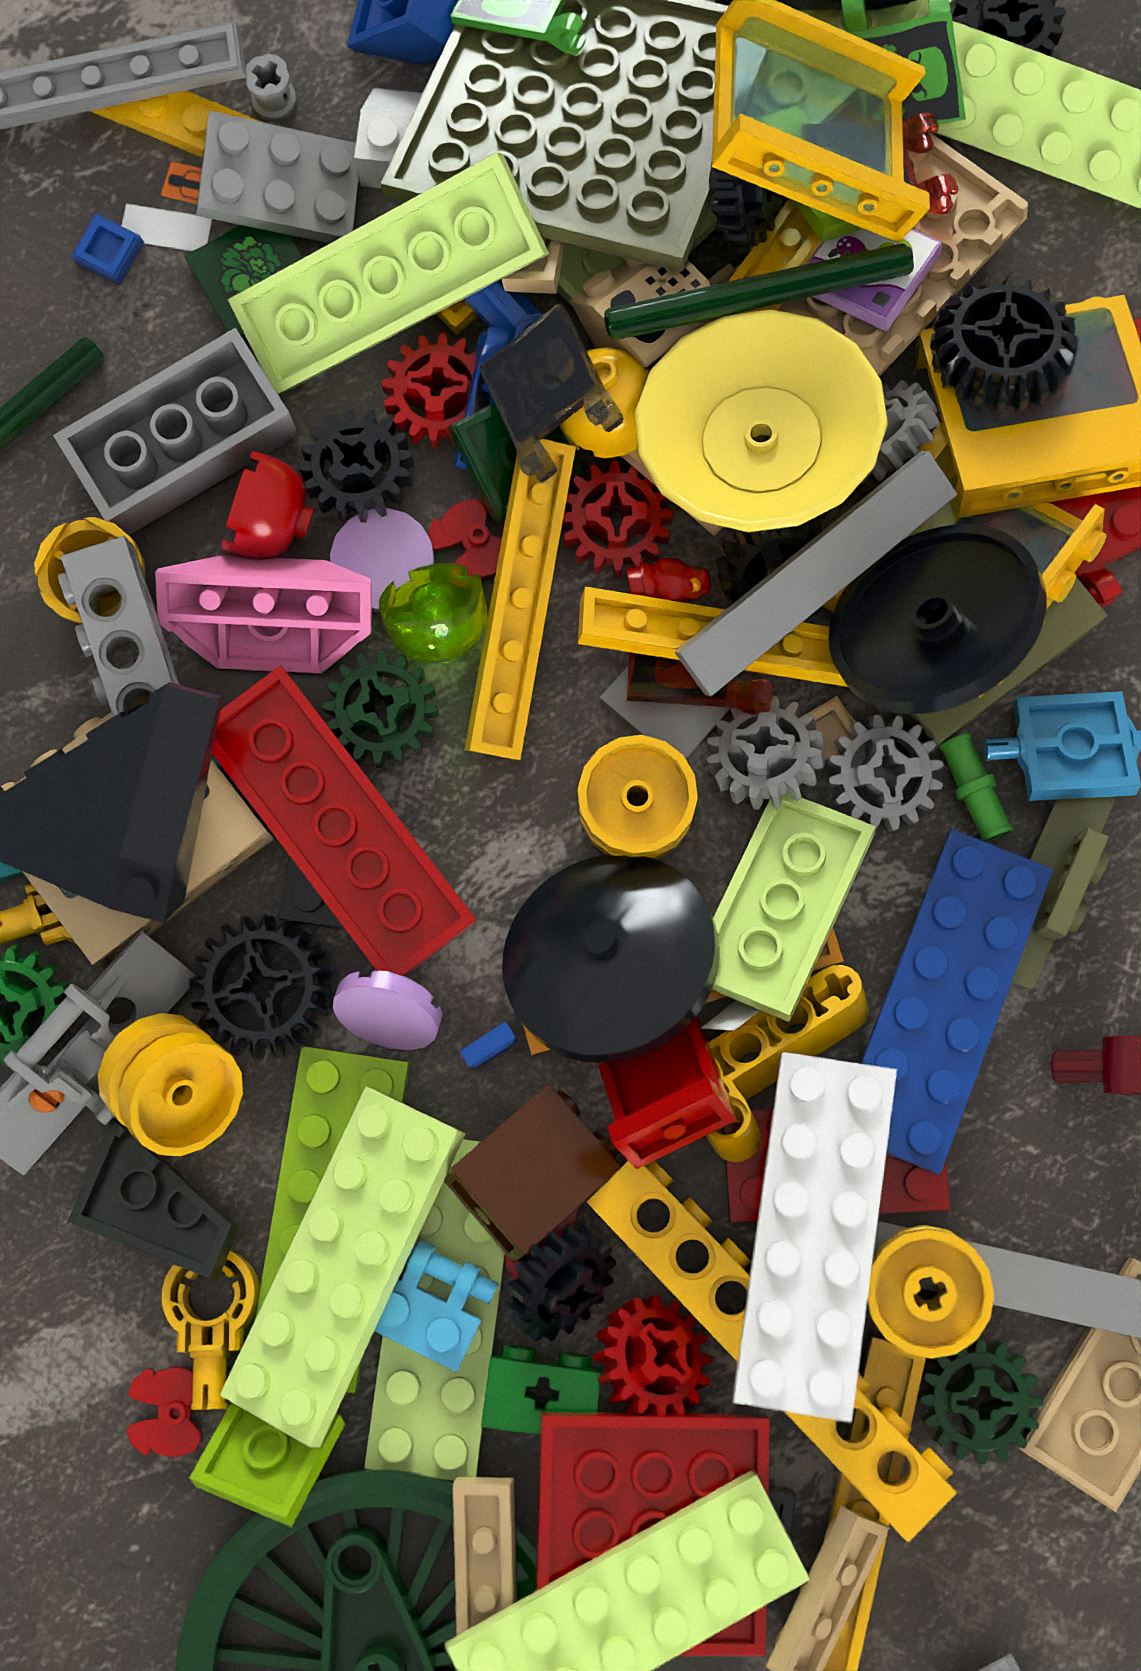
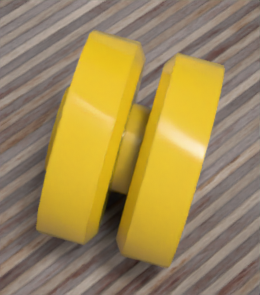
(643, 767)
(170, 1084)
(936, 1324)

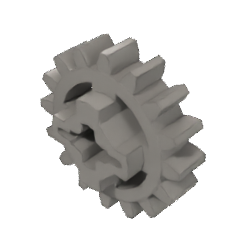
(909, 419)
(879, 752)
(769, 756)

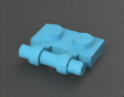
(428, 1322)

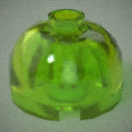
(435, 613)

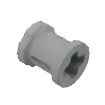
(270, 87)

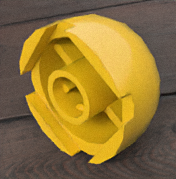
(624, 382)
(68, 539)

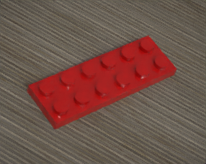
(337, 826)

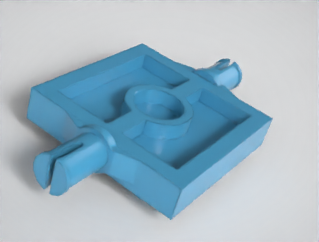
(1072, 746)

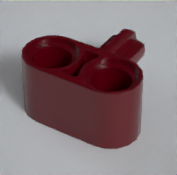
(1114, 1066)

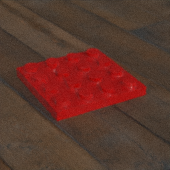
(626, 1472)

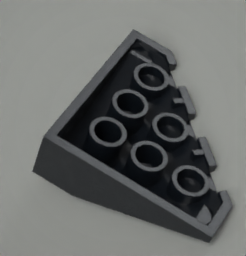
(119, 808)

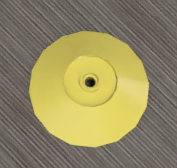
(754, 379)

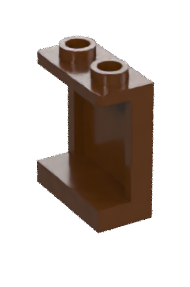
(532, 1171)

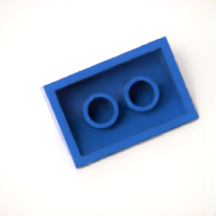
(402, 29)

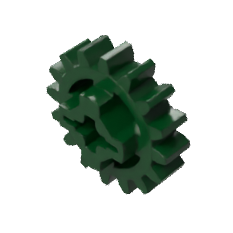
(399, 701)
(980, 1425)

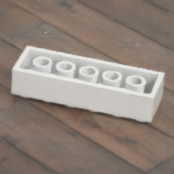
(815, 1237)

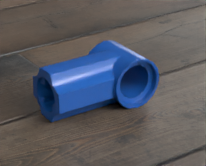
(503, 309)

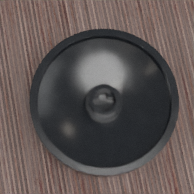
(938, 619)
(610, 958)

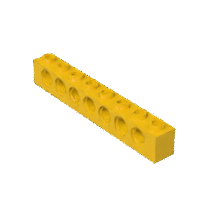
(903, 1503)

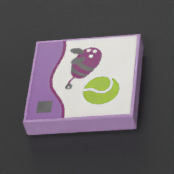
(882, 300)

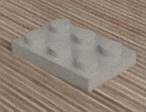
(277, 179)

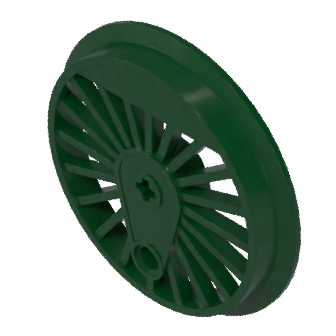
(365, 1612)

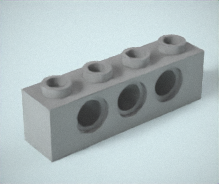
(87, 578)

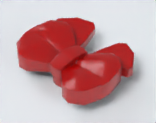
(467, 525)
(174, 1430)

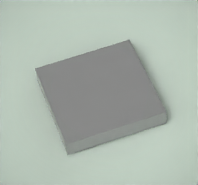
(677, 724)

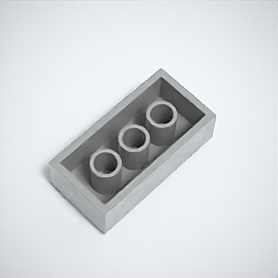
(176, 433)

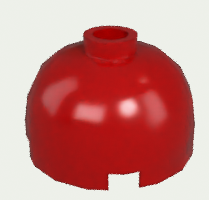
(267, 509)

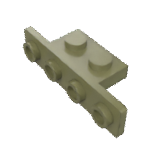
(1074, 850)

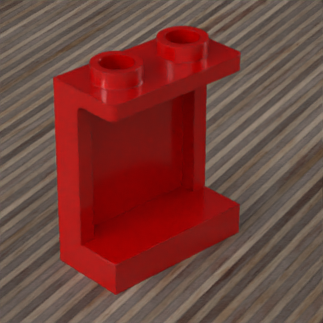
(666, 1097)

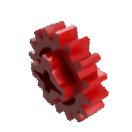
(419, 385)
(635, 515)
(653, 1358)

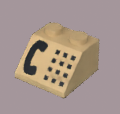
(632, 283)

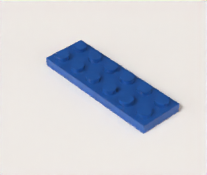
(952, 990)

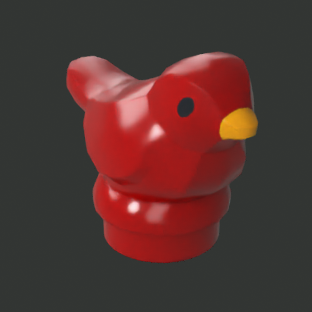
(669, 580)

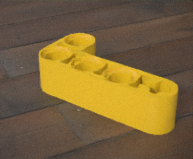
(768, 1037)

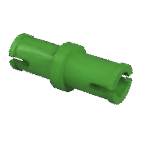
(976, 788)

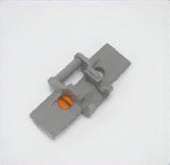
(45, 1099)

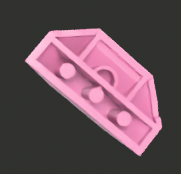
(265, 611)

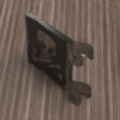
(542, 383)

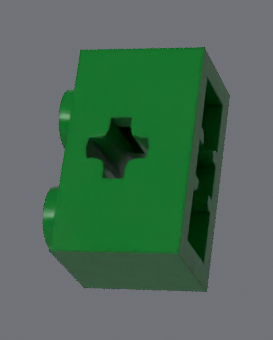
(514, 1409)

